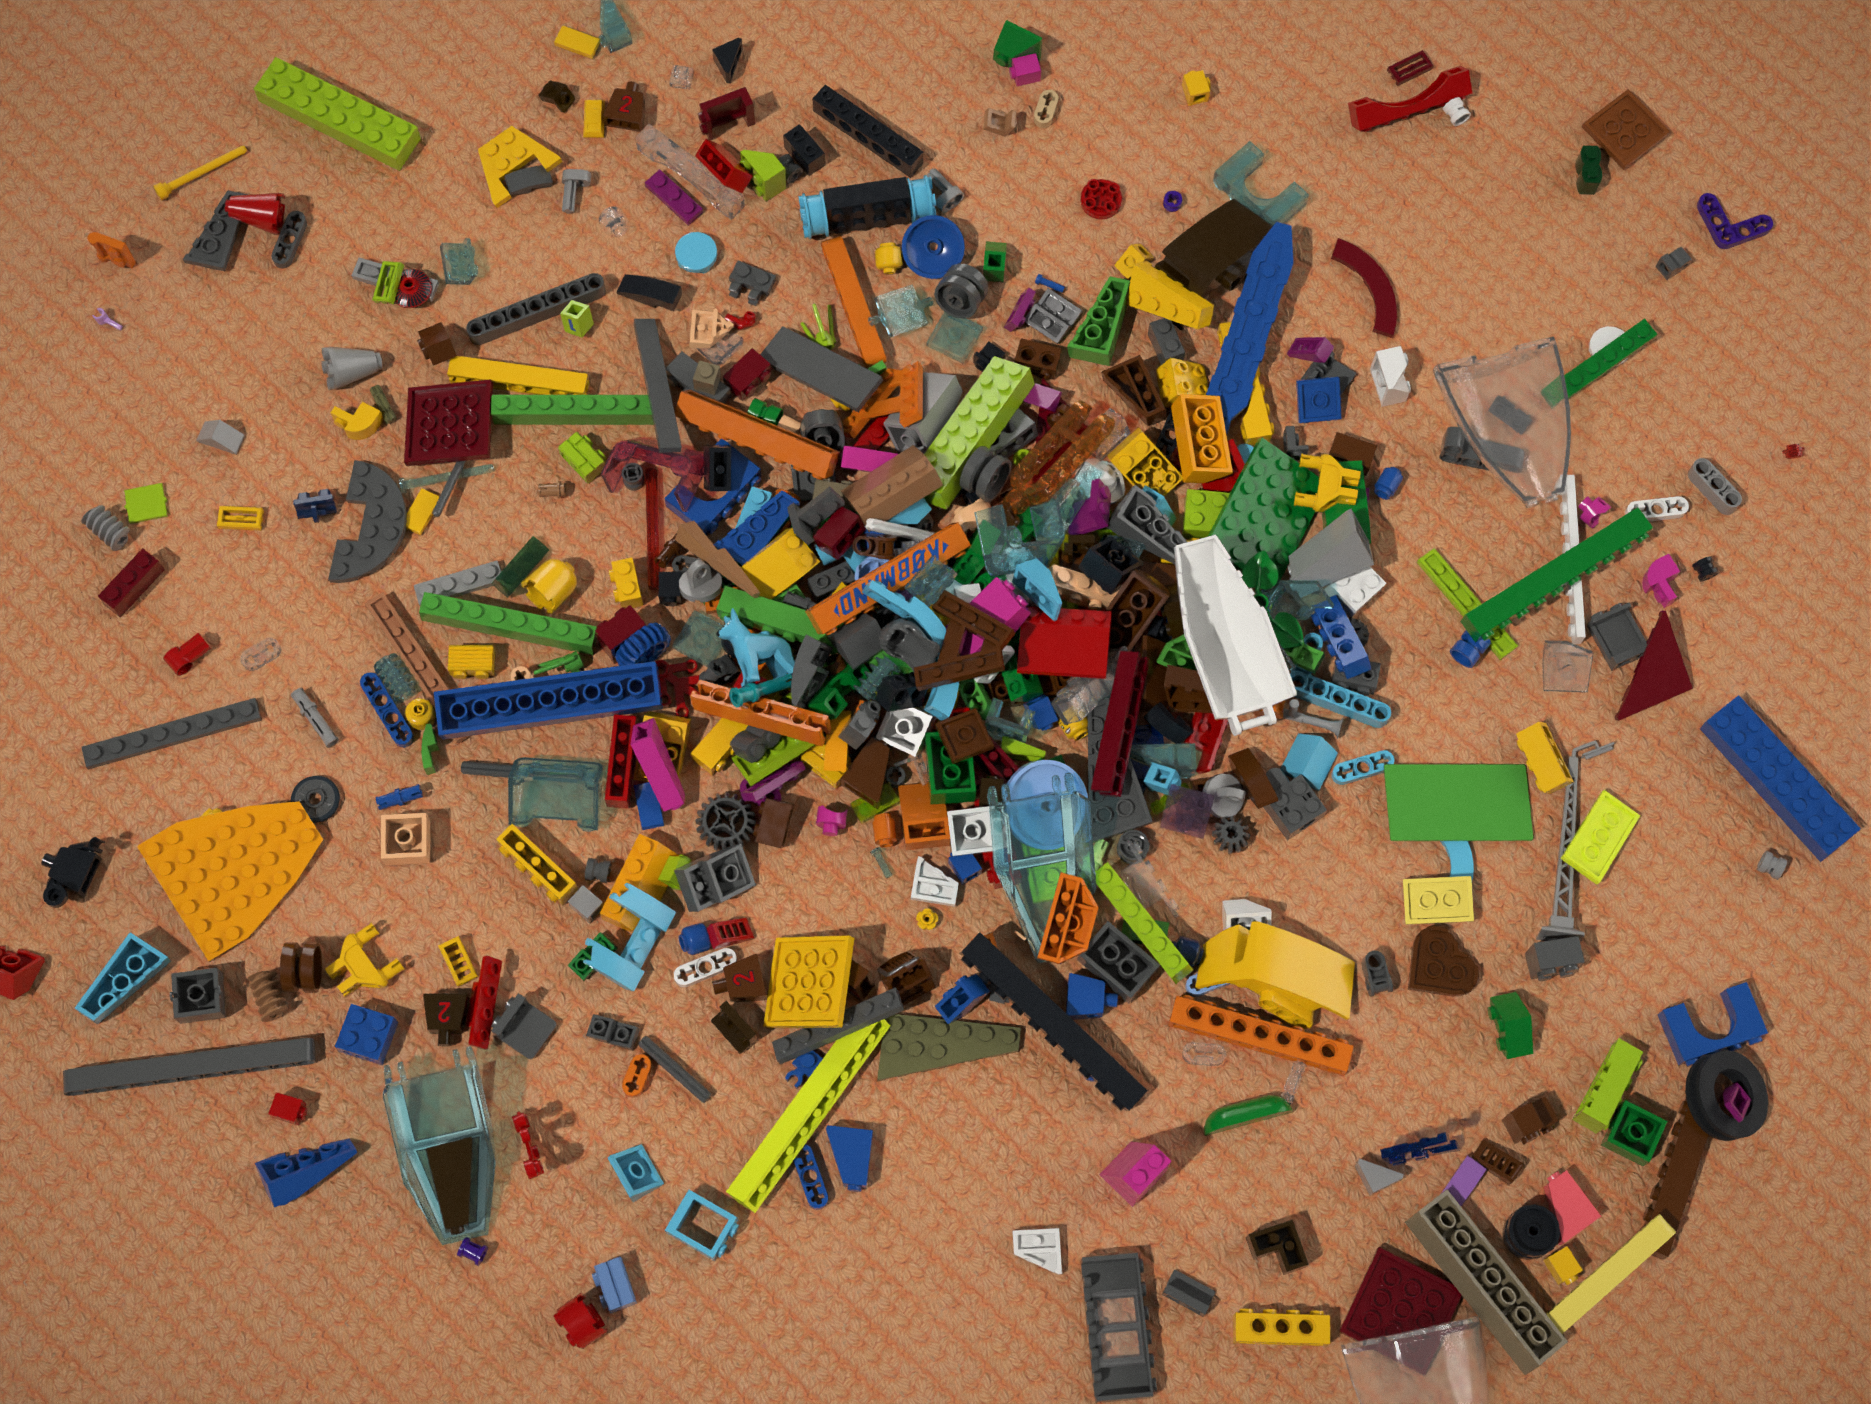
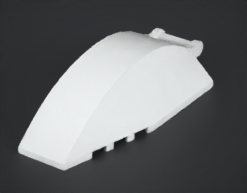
(1229, 636)

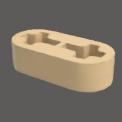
(1042, 107)

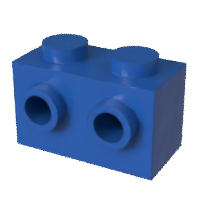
(961, 998)

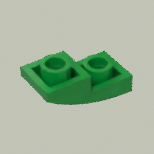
(583, 969)

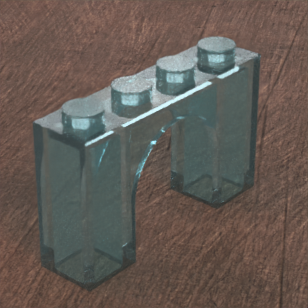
(1231, 179)

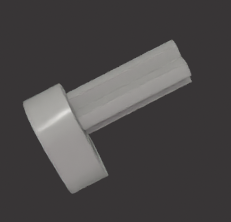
(572, 179)
(950, 196)

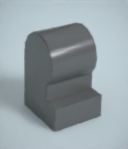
(1674, 262)

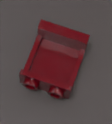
(726, 109)

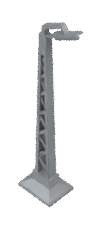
(1561, 926)

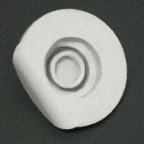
(1111, 477)

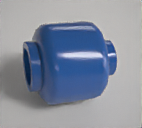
(695, 939)

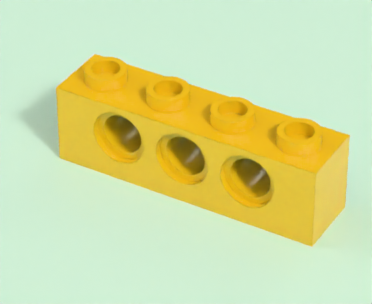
(1244, 1333)

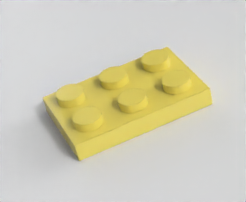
(1438, 900)

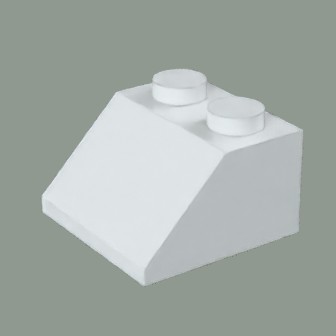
(906, 729)

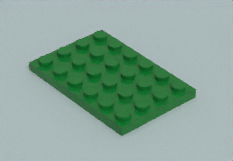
(1262, 508)

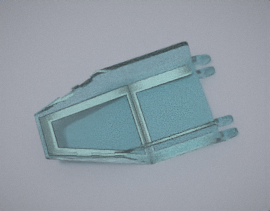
(1034, 844)
(435, 1112)

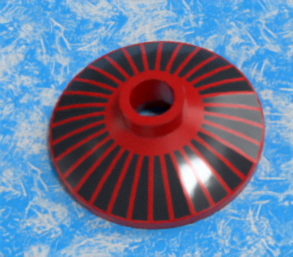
(416, 294)

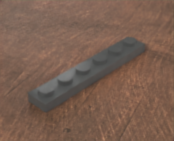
(855, 1018)

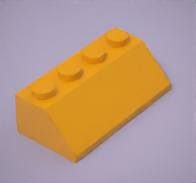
(1201, 438)
(642, 871)

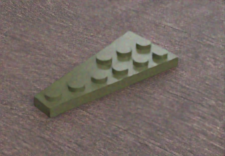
(930, 1044)

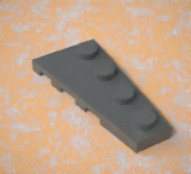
(217, 240)

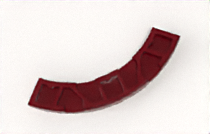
(1376, 282)

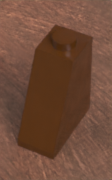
(868, 772)

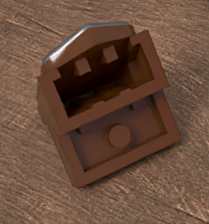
(908, 975)

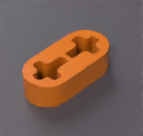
(631, 1075)

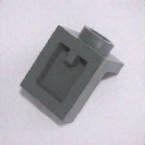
(1291, 443)

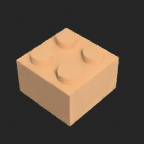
(405, 839)

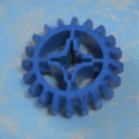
(644, 645)

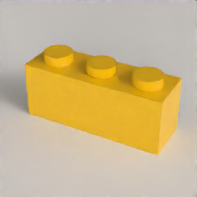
(1544, 758)

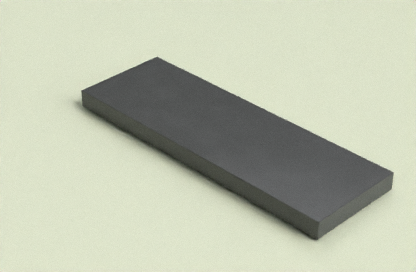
(821, 369)

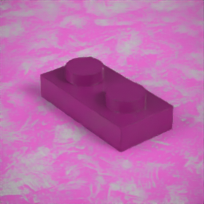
(1024, 303)

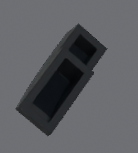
(650, 291)

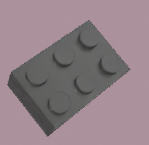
(1118, 962)

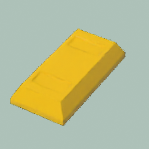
(594, 119)

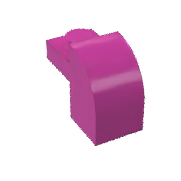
(1657, 578)

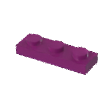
(673, 197)
(773, 781)

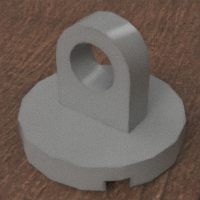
(700, 582)
(1227, 795)

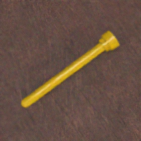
(164, 189)

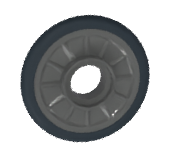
(317, 785)

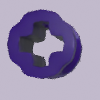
(472, 1251)

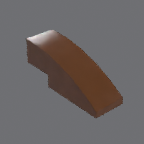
(1252, 778)

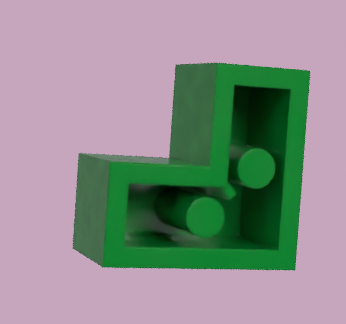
(1512, 1024)

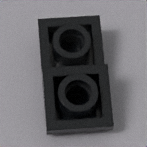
(1163, 721)

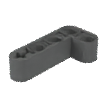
(1457, 450)

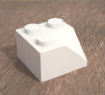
(1388, 376)

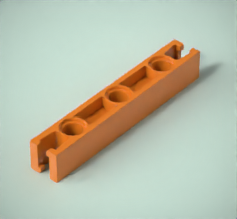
(763, 714)

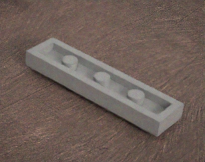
(368, 272)
(460, 582)

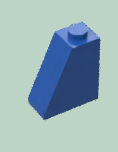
(852, 1155)

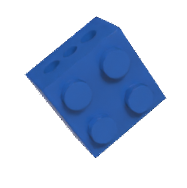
(366, 1034)

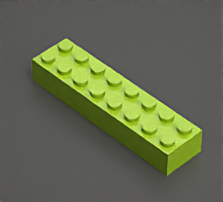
(337, 113)
(976, 423)

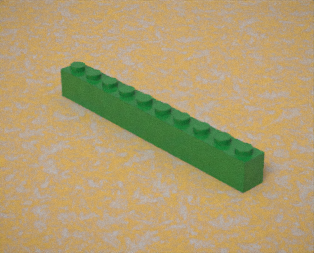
(1556, 575)

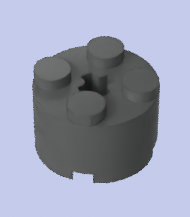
(823, 427)

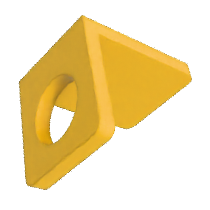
(1132, 256)

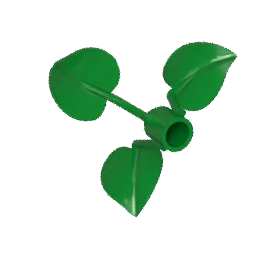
(1263, 574)

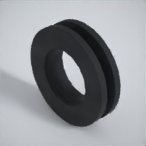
(1702, 1099)

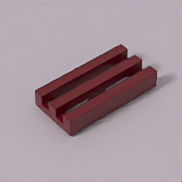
(1397, 75)

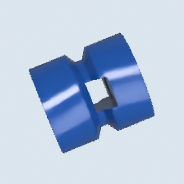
(1467, 651)

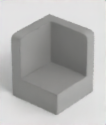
(586, 904)

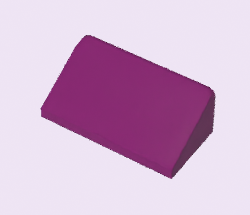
(1043, 397)

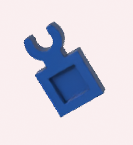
(804, 1065)

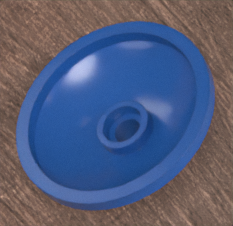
(917, 242)

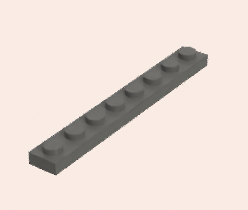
(171, 733)

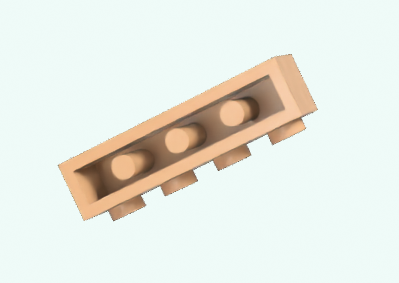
(1080, 589)

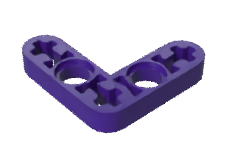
(1730, 231)

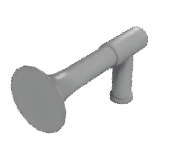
(1292, 714)

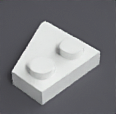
(932, 885)
(1039, 1248)

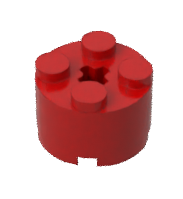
(580, 1321)

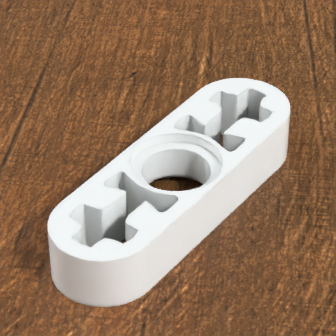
(1664, 503)
(708, 958)

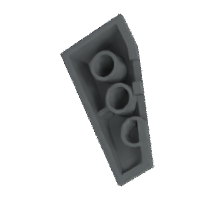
(1142, 521)

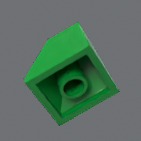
(1014, 43)

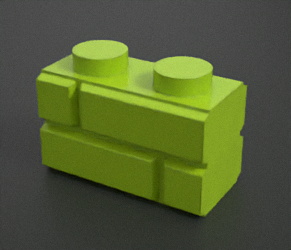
(582, 457)

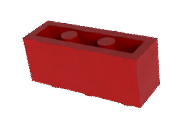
(723, 165)

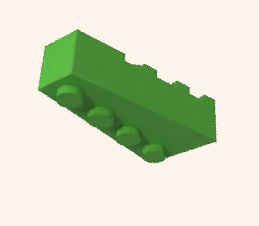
(1099, 332)

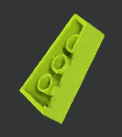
(1608, 1086)

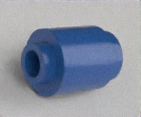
(1388, 483)

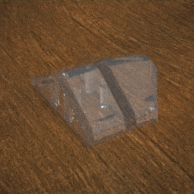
(723, 349)

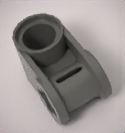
(721, 671)
(1376, 975)

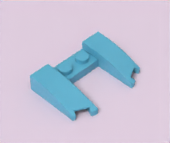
(653, 917)

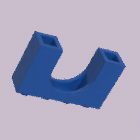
(709, 513)
(1689, 1045)

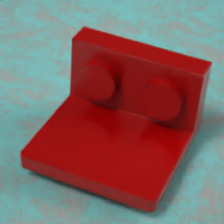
(1226, 483)

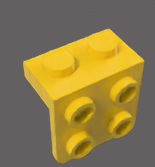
(1179, 378)

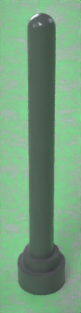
(448, 488)

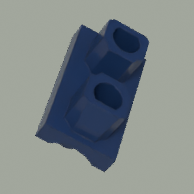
(315, 506)

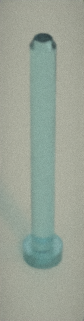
(404, 485)

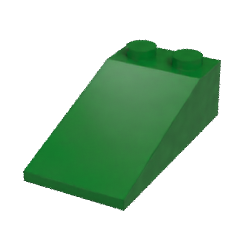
(1360, 508)

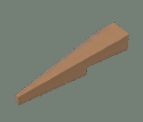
(697, 543)

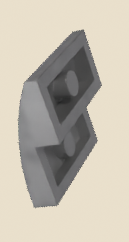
(1053, 316)

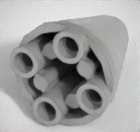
(348, 365)

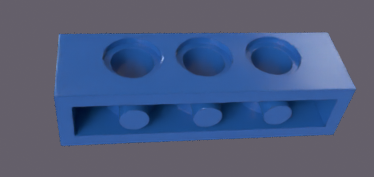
(1342, 639)

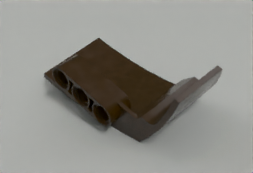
(1215, 250)

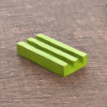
(391, 282)

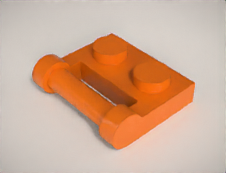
(115, 250)

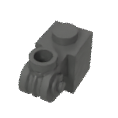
(861, 724)

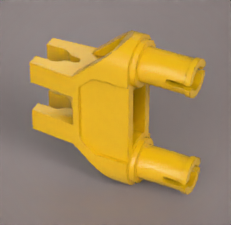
(1330, 481)
(359, 965)

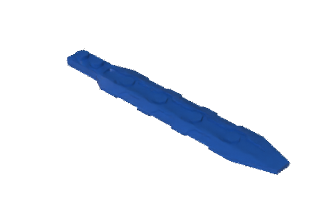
(1252, 321)

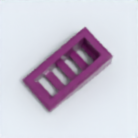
(1313, 349)
(1736, 1101)

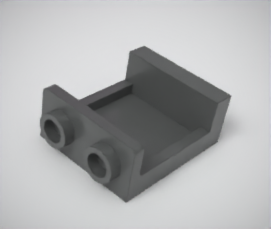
(1617, 635)

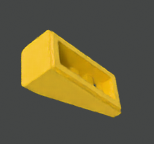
(446, 945)

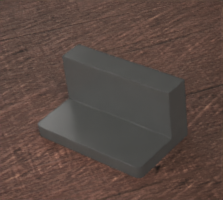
(1188, 1293)

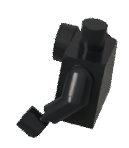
(71, 869)

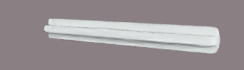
(897, 530)

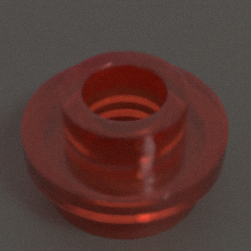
(1793, 451)

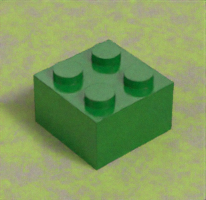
(1634, 1133)

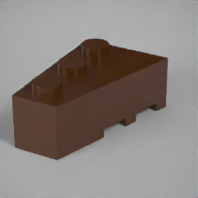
(1136, 389)

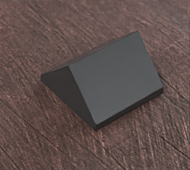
(857, 640)

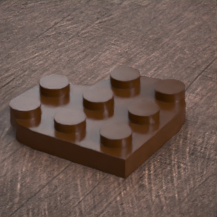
(1439, 965)

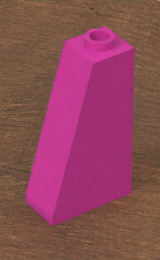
(864, 459)
(657, 764)

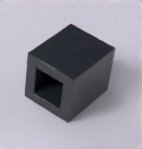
(669, 589)

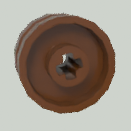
(301, 967)

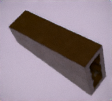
(451, 1176)

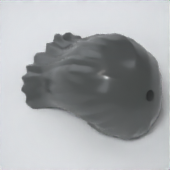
(908, 642)

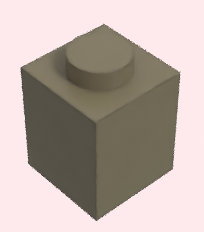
(707, 377)

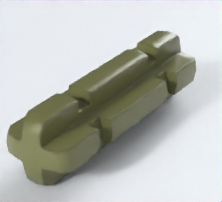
(383, 404)

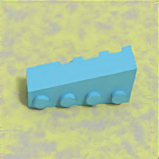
(122, 976)

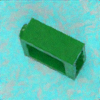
(971, 562)

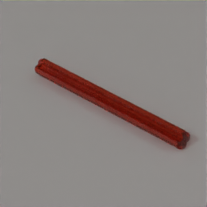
(652, 527)

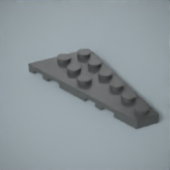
(1112, 814)

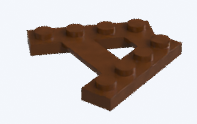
(951, 665)

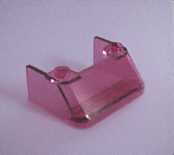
(686, 464)

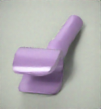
(104, 319)

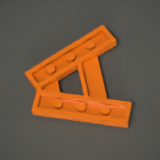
(908, 403)

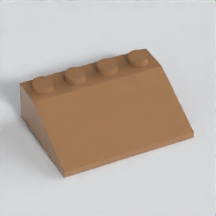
(893, 486)

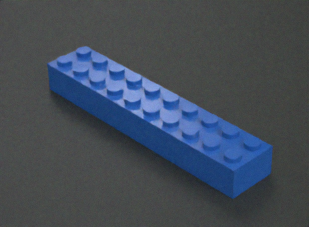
(548, 700)

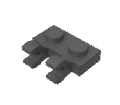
(752, 278)

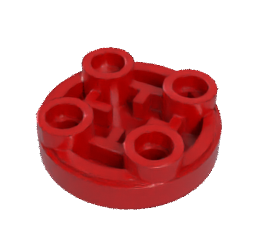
(1101, 198)

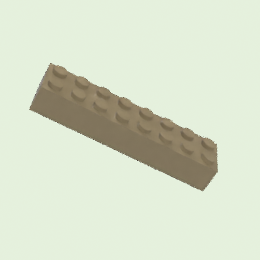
(1486, 1282)

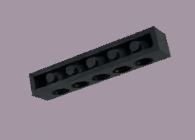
(868, 131)

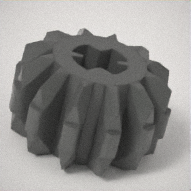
(1224, 828)

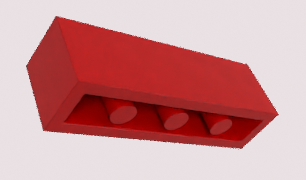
(620, 763)

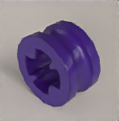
(1171, 207)

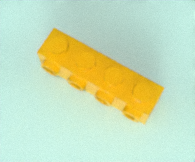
(537, 864)

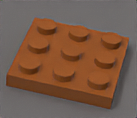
(1625, 129)

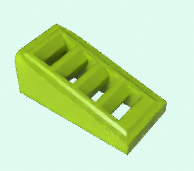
(1020, 751)

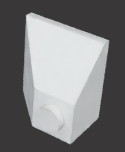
(970, 831)
(1243, 913)

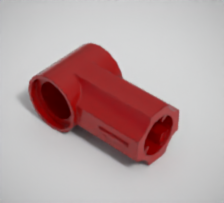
(182, 658)

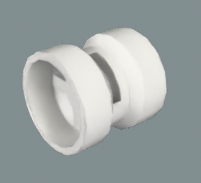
(1456, 111)

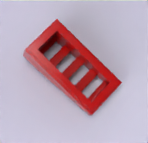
(719, 942)

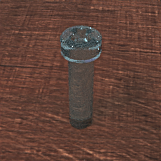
(877, 854)

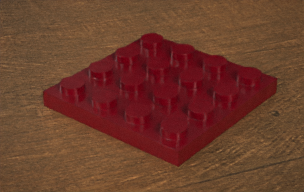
(448, 423)
(1398, 1299)

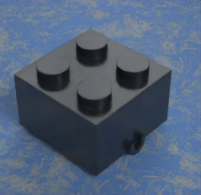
(1110, 564)

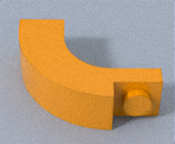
(835, 748)

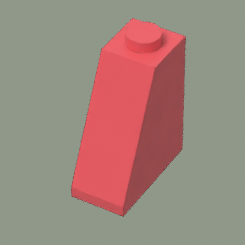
(1569, 1205)

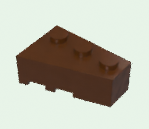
(1185, 691)

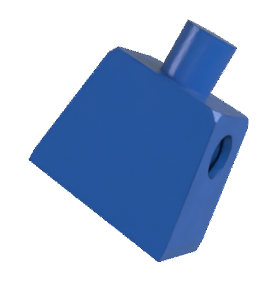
(1087, 997)

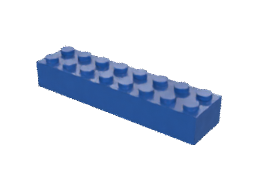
(1779, 778)

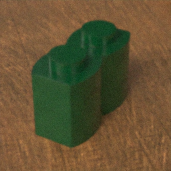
(1588, 170)

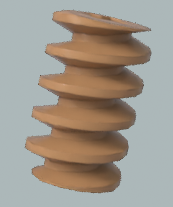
(267, 996)

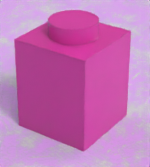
(1025, 70)

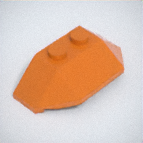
(1069, 921)

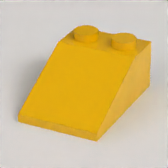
(780, 564)

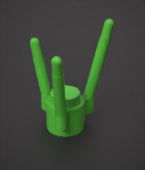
(570, 662)

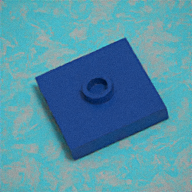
(1318, 399)

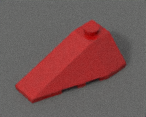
(18, 971)

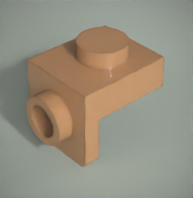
(999, 122)

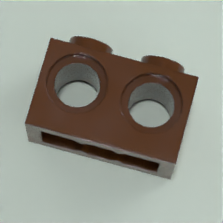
(1039, 354)

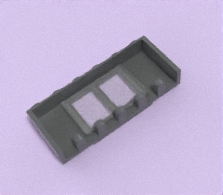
(1117, 1328)

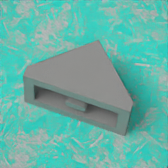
(220, 436)
(1376, 1177)

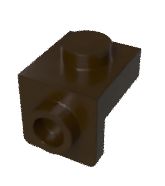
(557, 94)

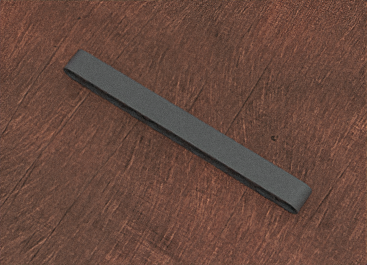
(189, 1066)

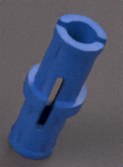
(399, 797)

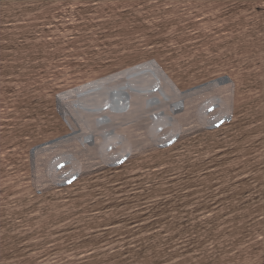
(1143, 884)

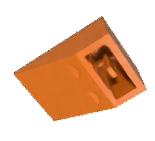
(922, 823)

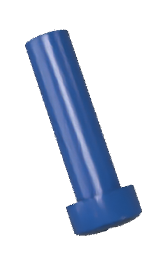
(1040, 280)

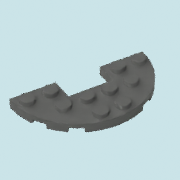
(381, 526)

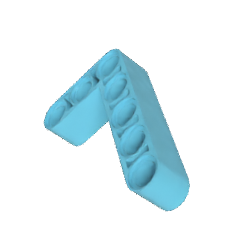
(1331, 690)

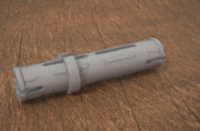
(310, 710)

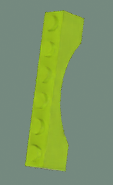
(1142, 923)

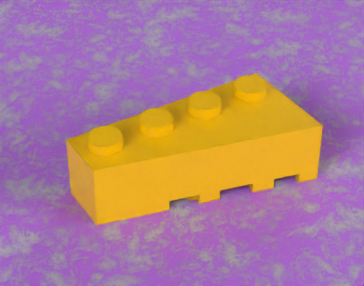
(1160, 295)

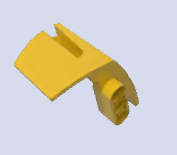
(1283, 968)

